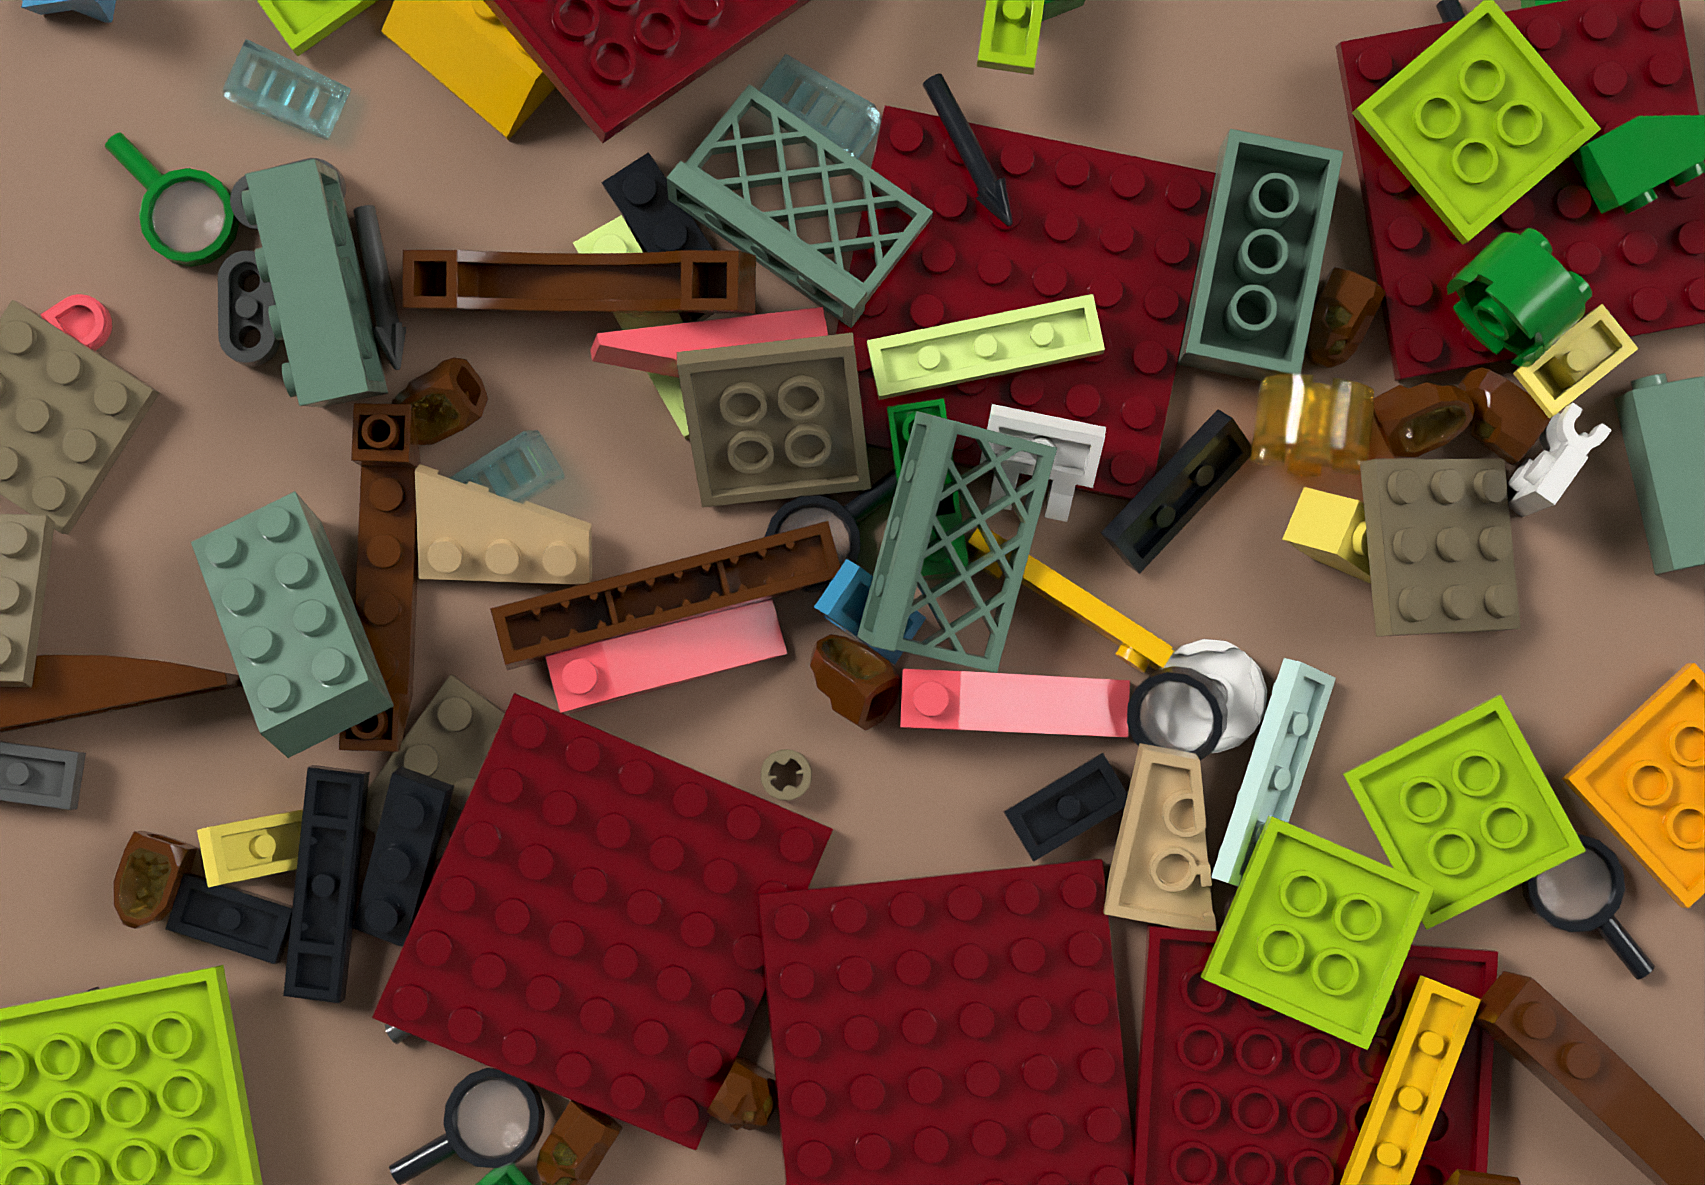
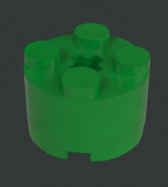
(1519, 296)

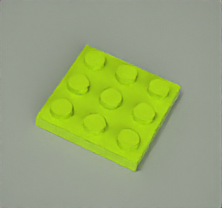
(1476, 120)
(1465, 809)
(1318, 932)

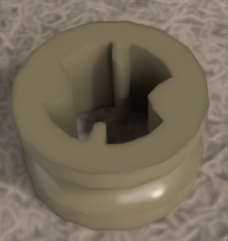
(783, 757)

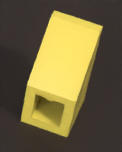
(1331, 532)

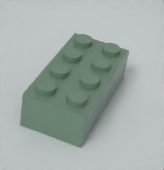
(1260, 256)
(314, 284)
(291, 625)

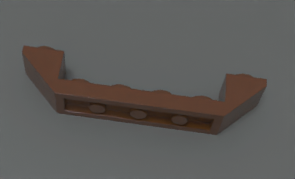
(386, 562)

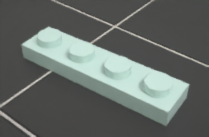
(1276, 763)

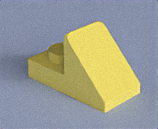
(1576, 361)
(250, 848)

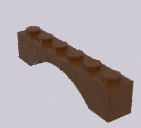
(580, 281)

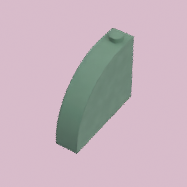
(1667, 462)

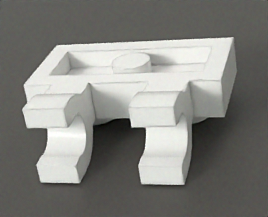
(1075, 460)
(1544, 480)

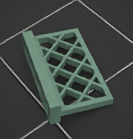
(760, 233)
(910, 528)

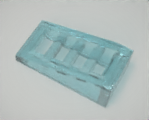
(243, 69)
(852, 123)
(537, 454)

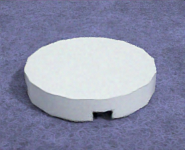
(1236, 678)

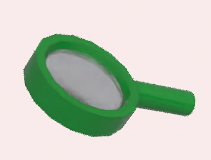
(183, 211)

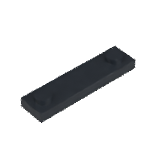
(326, 883)

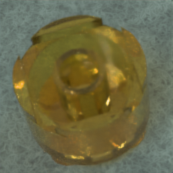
(1312, 424)

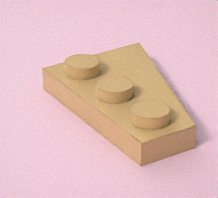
(490, 538)
(1161, 846)

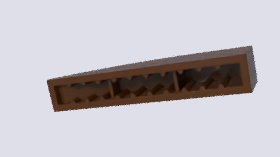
(665, 594)
(97, 684)
(1592, 1080)

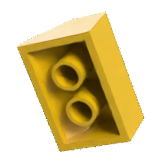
(471, 57)

